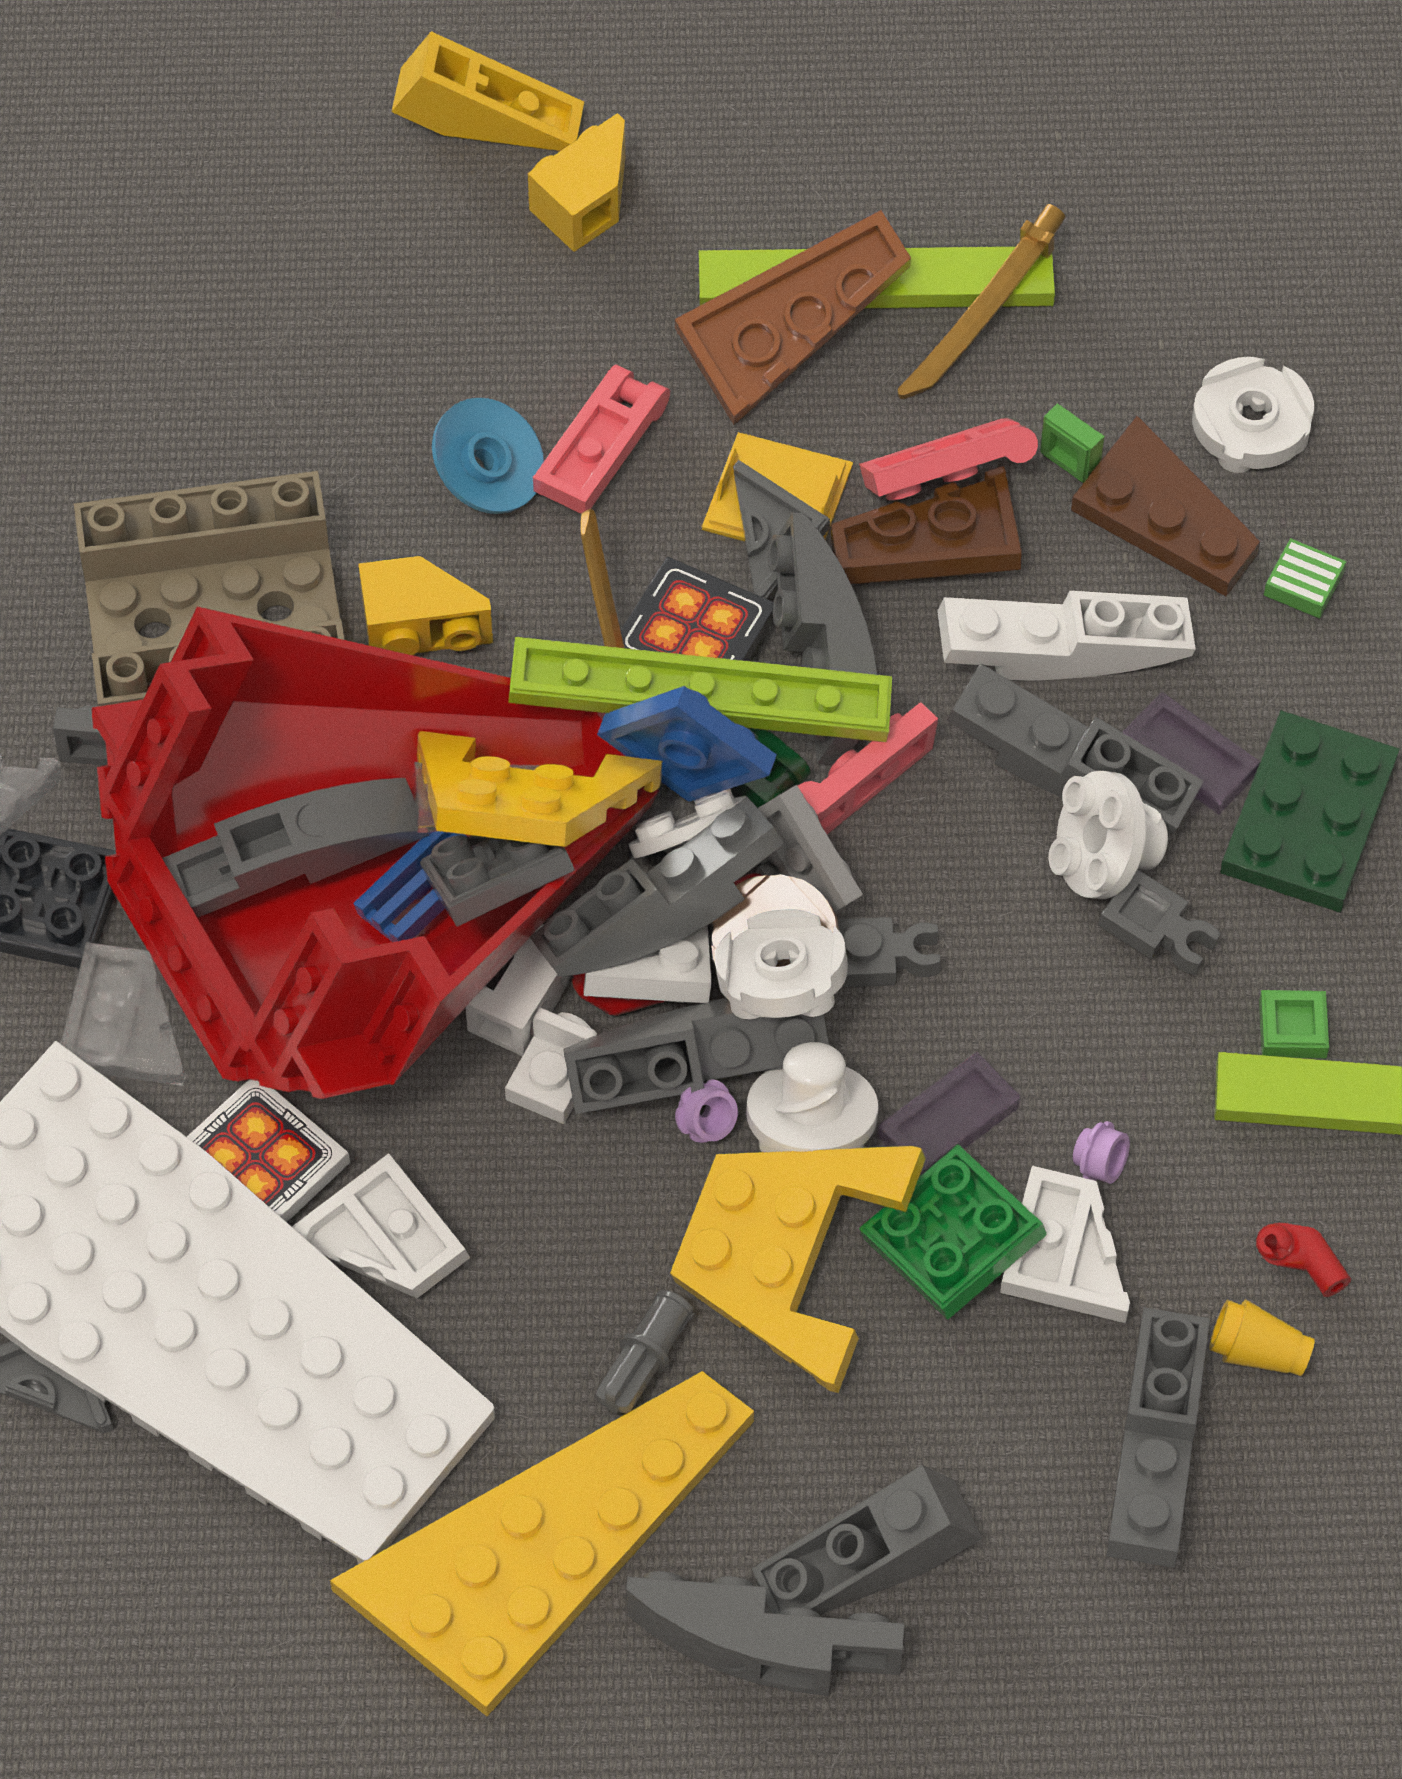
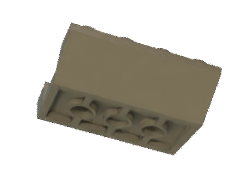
(206, 548)

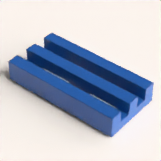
(398, 889)

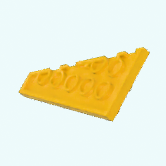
(520, 1563)

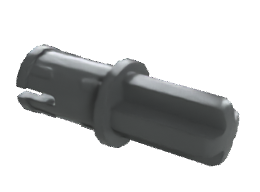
(644, 1352)

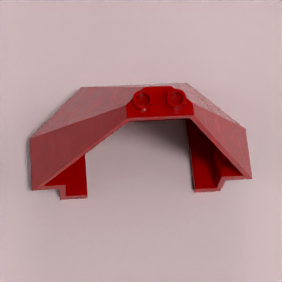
(292, 976)

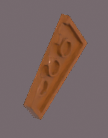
(781, 317)

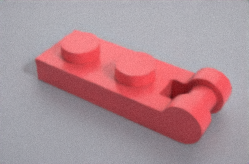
(600, 439)
(948, 457)
(862, 775)

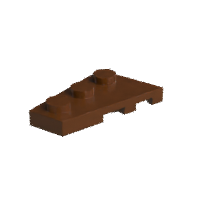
(1166, 510)
(943, 536)

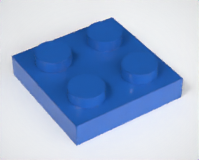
(694, 740)

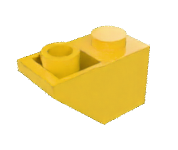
(581, 185)
(421, 608)

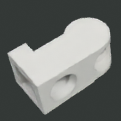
(509, 1010)

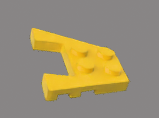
(524, 804)
(762, 1234)

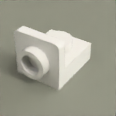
(541, 1074)

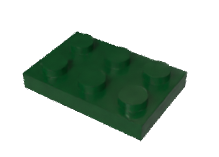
(1309, 811)

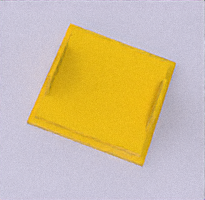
(803, 473)

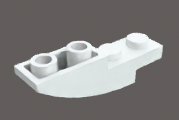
(1075, 639)

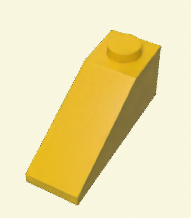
(482, 99)

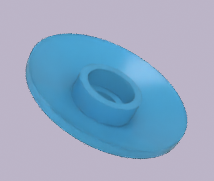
(500, 441)

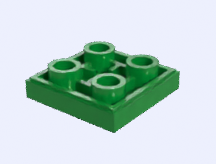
(955, 1232)

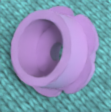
(717, 1118)
(1101, 1152)

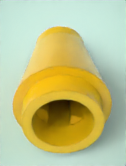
(1259, 1340)

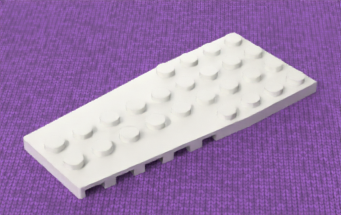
(212, 1316)

